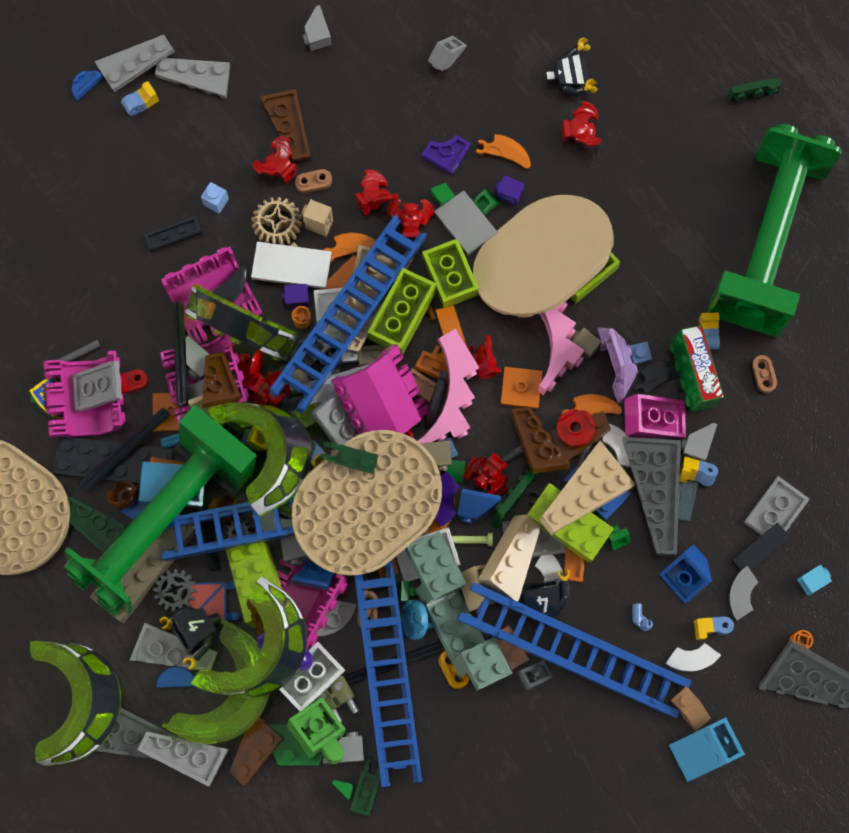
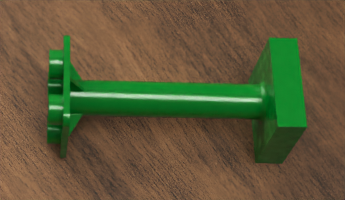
(753, 298)
(212, 452)

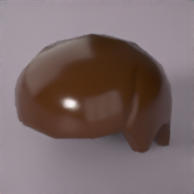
(122, 495)
(228, 500)

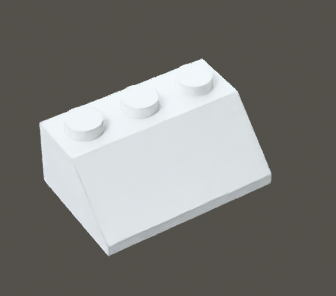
(310, 684)

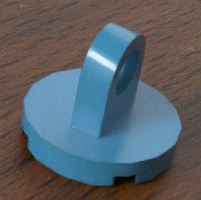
(415, 620)

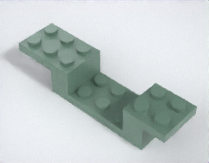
(443, 604)

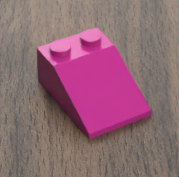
(654, 417)

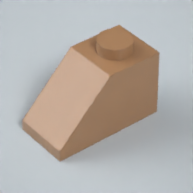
(690, 708)

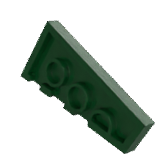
(513, 494)
(94, 525)

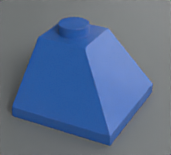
(476, 505)
(688, 574)

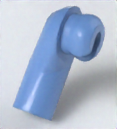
(638, 619)

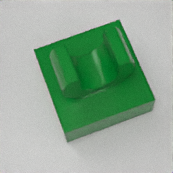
(618, 537)
(404, 591)

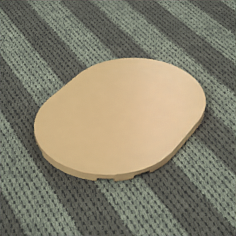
(543, 255)
(31, 512)
(362, 519)

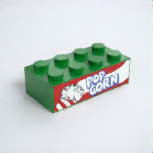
(696, 368)

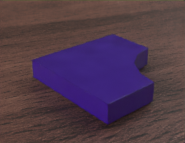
(446, 154)
(446, 510)

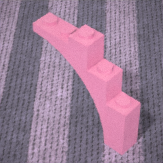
(563, 351)
(459, 365)

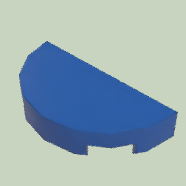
(84, 82)
(175, 678)

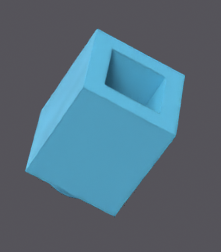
(815, 579)

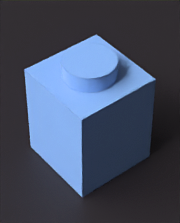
(214, 197)

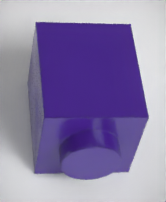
(509, 190)
(295, 296)

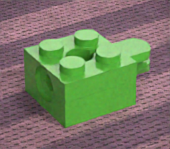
(318, 731)

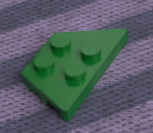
(290, 751)

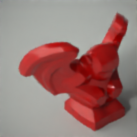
(579, 128)
(279, 162)
(372, 195)
(411, 216)
(485, 359)
(252, 367)
(261, 388)
(488, 473)

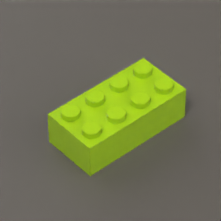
(402, 310)
(581, 537)
(247, 567)

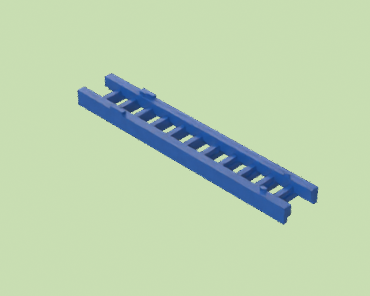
(338, 304)
(220, 544)
(394, 621)
(567, 664)

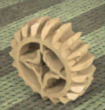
(261, 218)

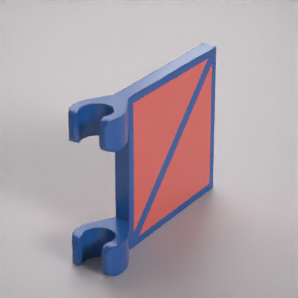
(213, 599)

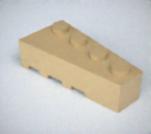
(511, 558)

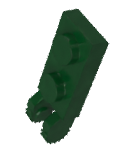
(754, 89)
(351, 457)
(366, 790)

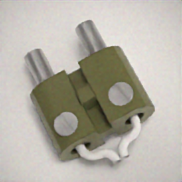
(339, 694)

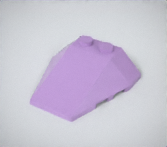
(621, 360)

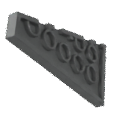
(657, 477)
(807, 677)
(128, 734)

